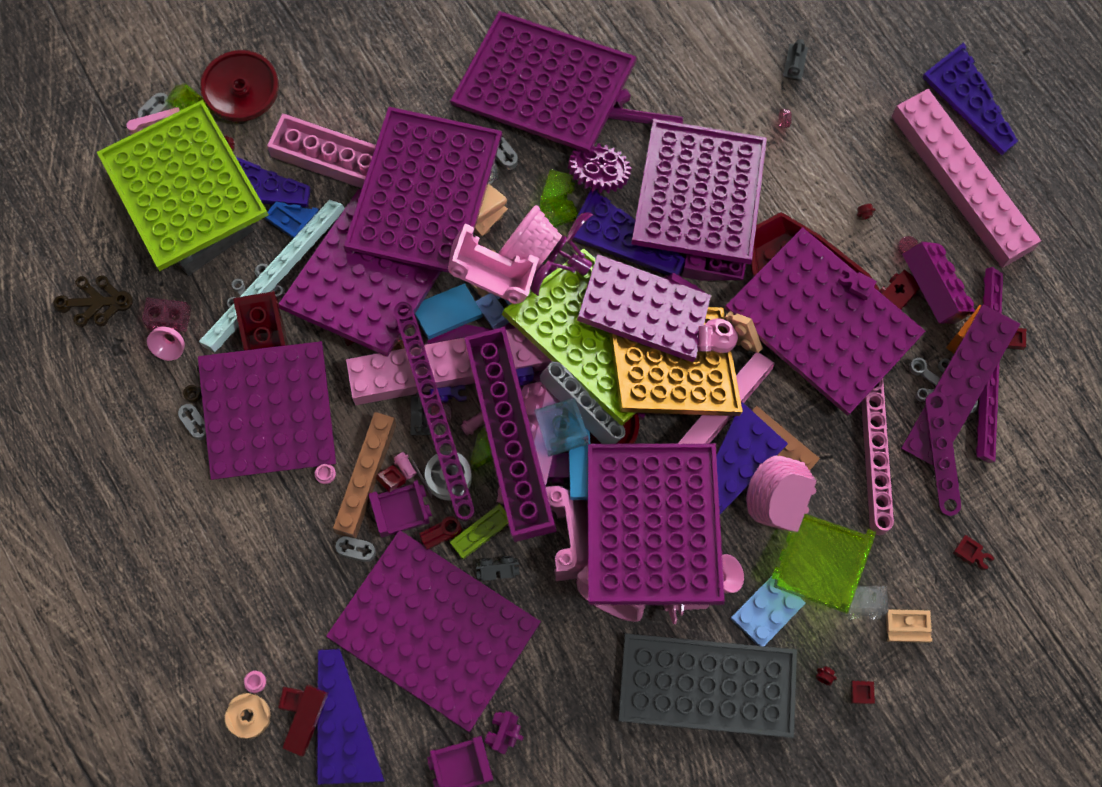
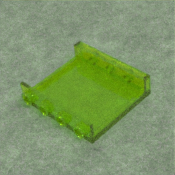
(823, 562)

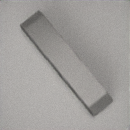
(595, 418)

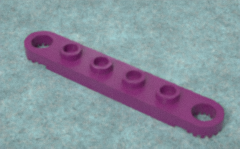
(943, 453)

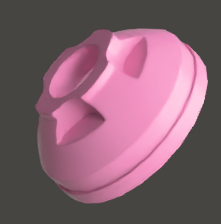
(722, 342)
(164, 348)
(732, 574)

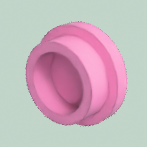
(325, 474)
(255, 682)

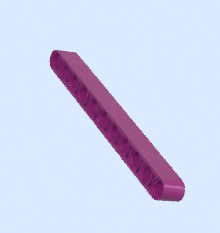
(433, 400)

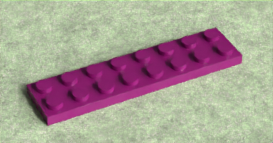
(965, 376)

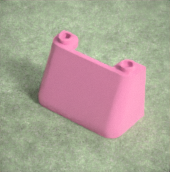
(490, 270)
(574, 559)

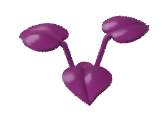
(576, 262)

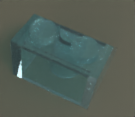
(561, 427)

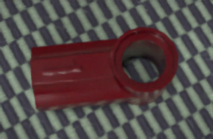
(437, 534)

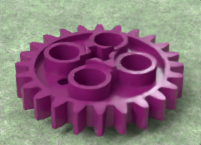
(600, 169)

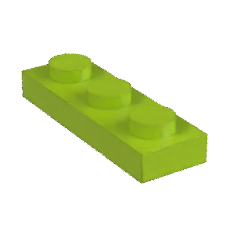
(480, 532)

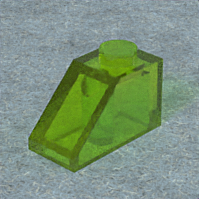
(183, 97)
(557, 186)
(559, 211)
(482, 451)

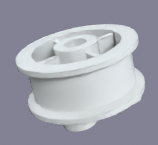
(435, 477)

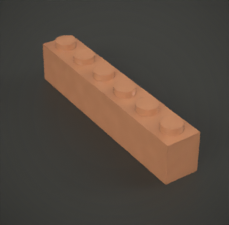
(364, 475)

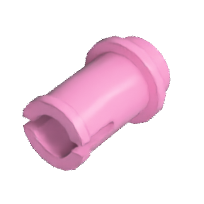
(705, 338)
(473, 424)
(404, 465)

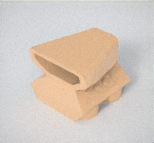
(491, 210)

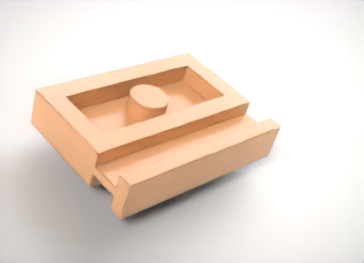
(746, 332)
(909, 626)

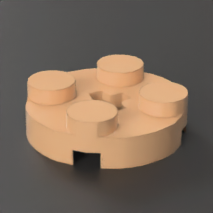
(235, 712)

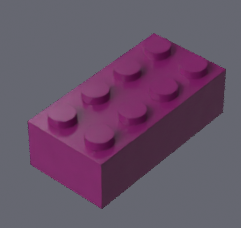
(939, 283)

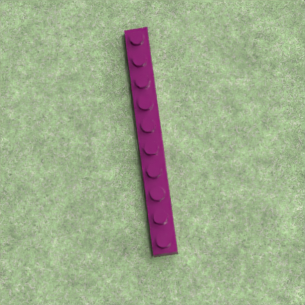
(989, 397)

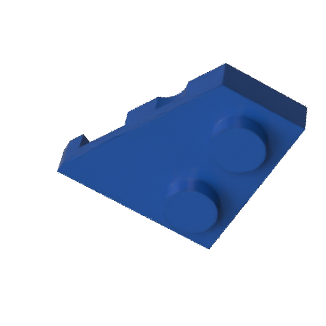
(290, 218)

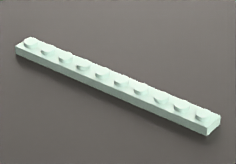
(275, 271)

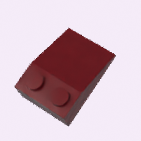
(260, 321)

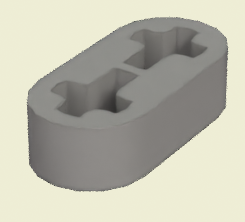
(152, 105)
(509, 152)
(190, 424)
(356, 544)

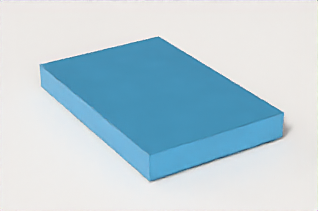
(447, 311)

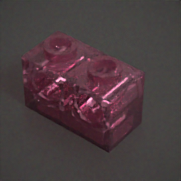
(167, 311)

